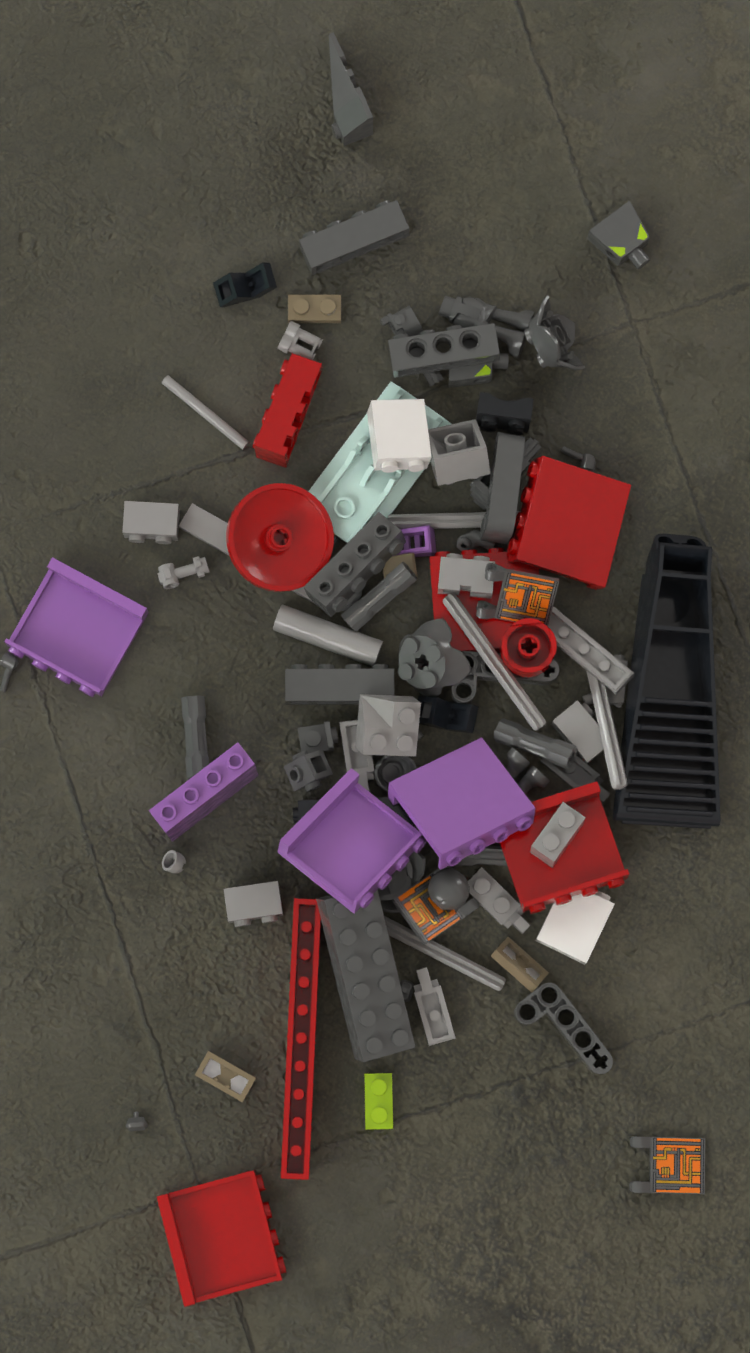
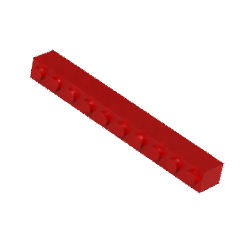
(301, 1040)

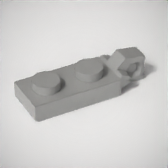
(353, 758)
(497, 901)
(432, 1009)

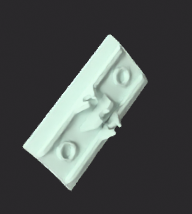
(351, 486)

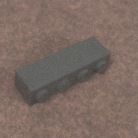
(354, 236)
(336, 686)

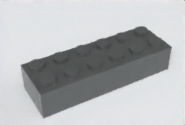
(366, 978)

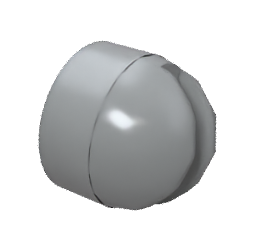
(176, 857)

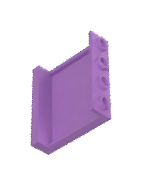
(77, 628)
(204, 792)
(463, 802)
(350, 843)

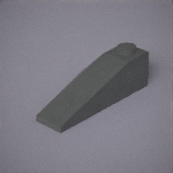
(350, 109)

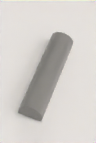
(327, 635)

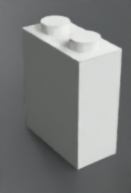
(399, 435)
(576, 925)

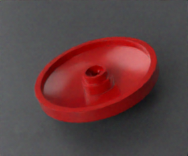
(279, 537)

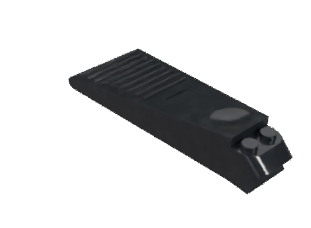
(671, 699)

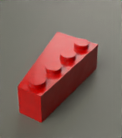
(288, 410)

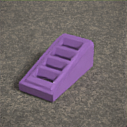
(416, 532)

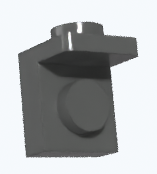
(317, 737)

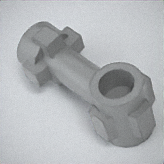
(169, 575)

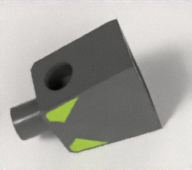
(621, 237)
(476, 373)

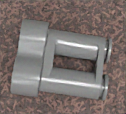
(290, 338)

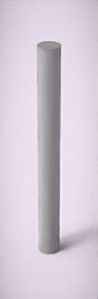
(205, 412)

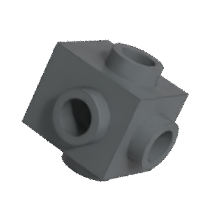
(303, 772)

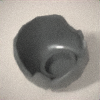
(391, 768)
(448, 889)

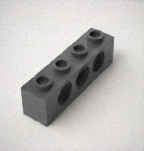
(458, 356)

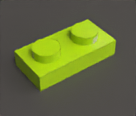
(378, 1101)

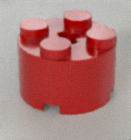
(539, 636)

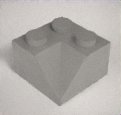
(458, 452)
(388, 725)

